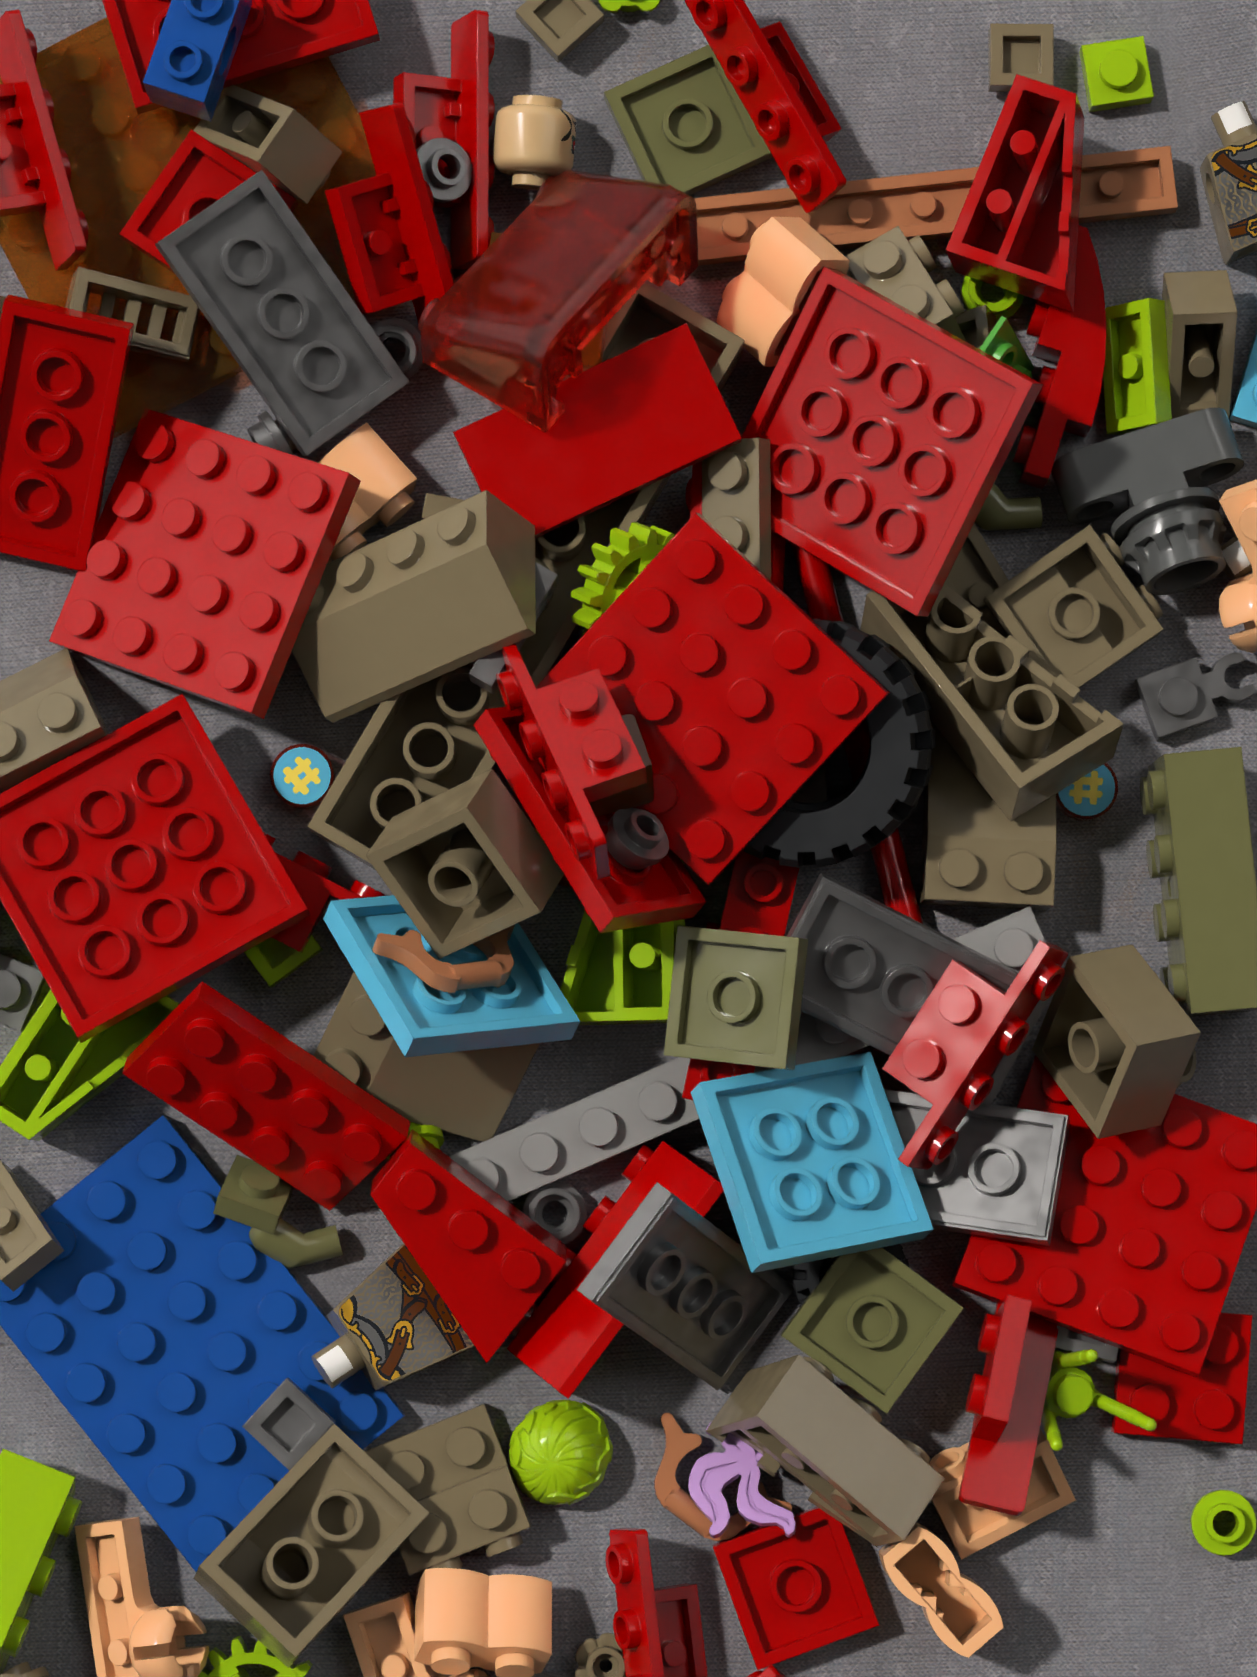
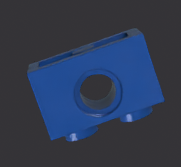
(195, 54)

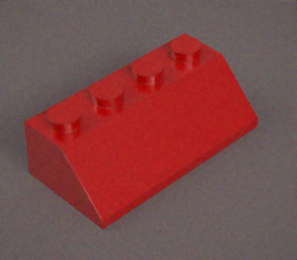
(567, 1329)

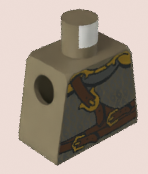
(1231, 182)
(390, 1327)

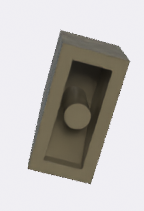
(271, 140)
(1199, 339)

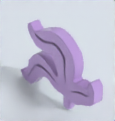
(716, 1471)

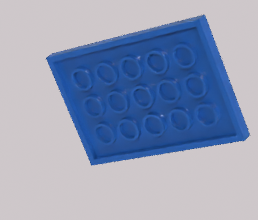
(173, 1335)

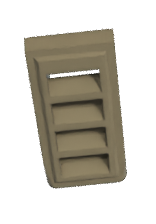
(111, 287)

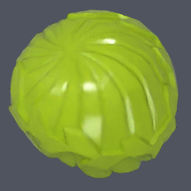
(560, 1452)

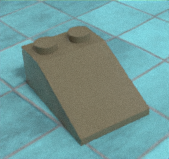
(974, 850)
(453, 1090)
(310, 1545)

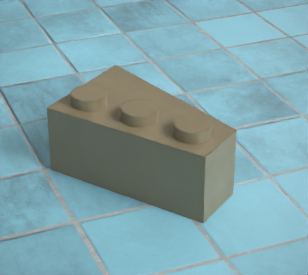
(831, 1446)

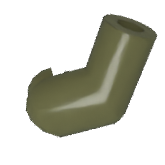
(1009, 513)
(297, 1248)

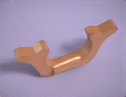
(443, 975)
(678, 1500)

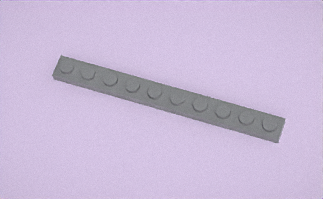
(653, 1100)

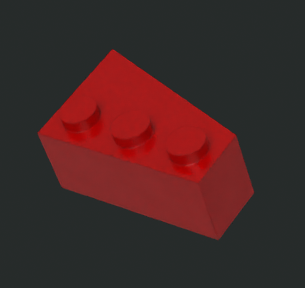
(1026, 198)
(467, 1240)

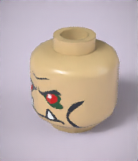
(533, 140)

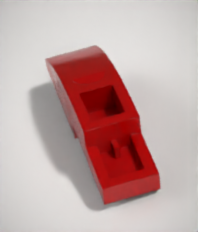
(1074, 386)

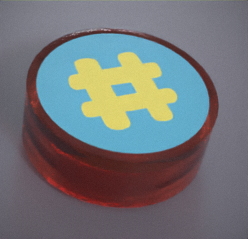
(302, 776)
(1090, 795)

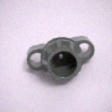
(1158, 480)

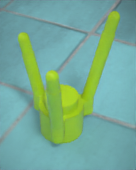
(1073, 1392)

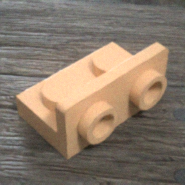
(976, 1527)

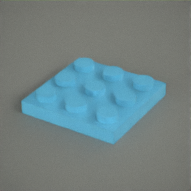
(438, 1022)
(811, 1161)

